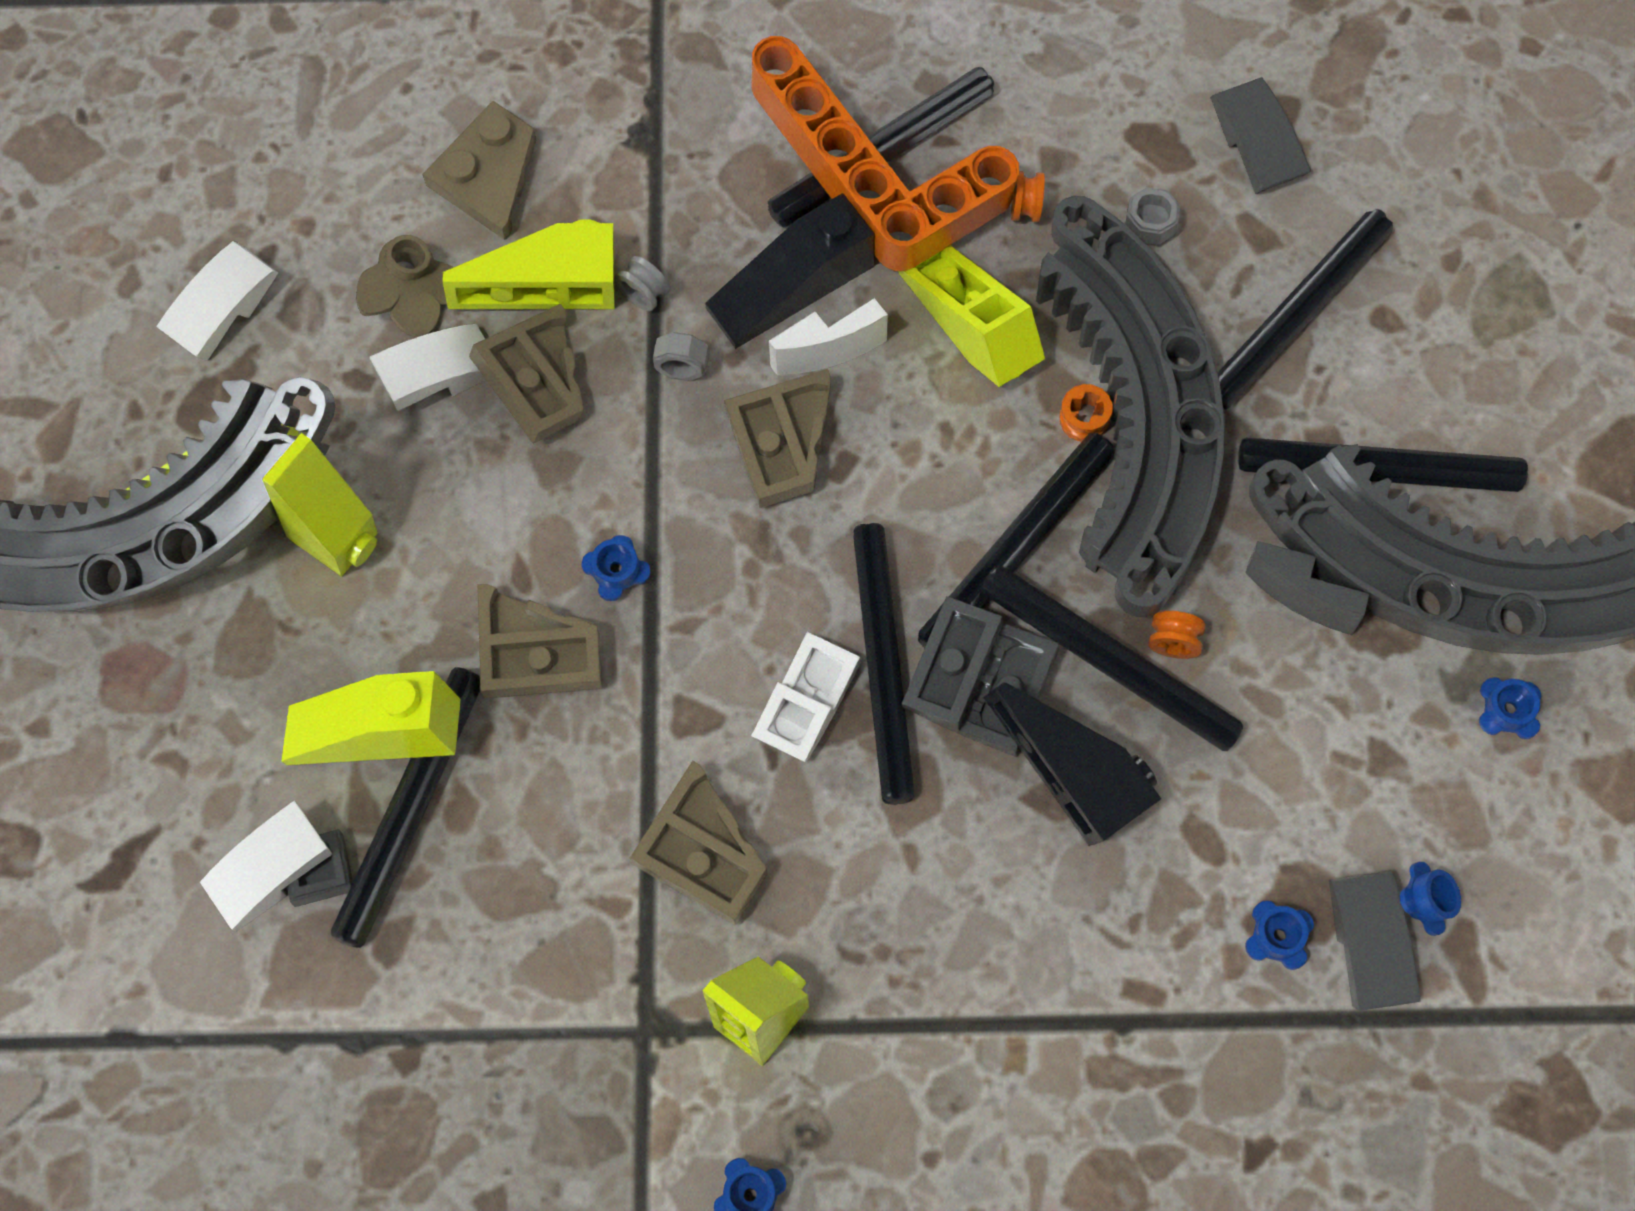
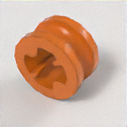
(1028, 197)
(1074, 400)
(1177, 634)

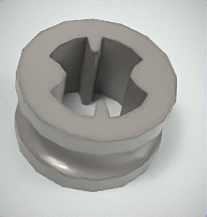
(642, 283)

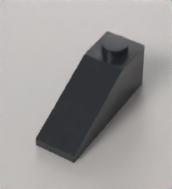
(795, 271)
(1083, 770)

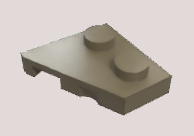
(485, 168)
(533, 373)
(781, 435)
(533, 649)
(701, 849)

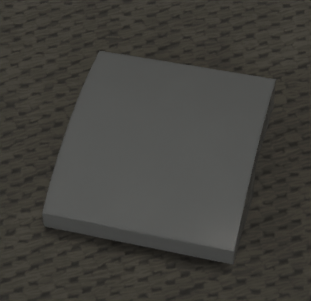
(969, 658)

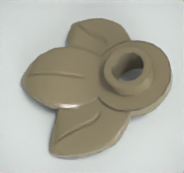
(408, 294)

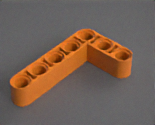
(867, 170)

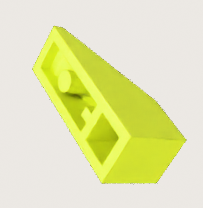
(547, 268)
(978, 315)
(320, 508)
(374, 721)
(756, 1005)

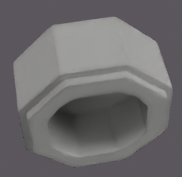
(1153, 215)
(681, 356)

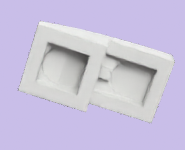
(214, 297)
(814, 346)
(429, 365)
(807, 697)
(263, 864)

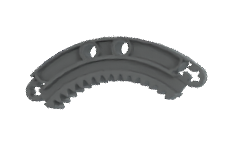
(1135, 324)
(1364, 541)
(62, 554)

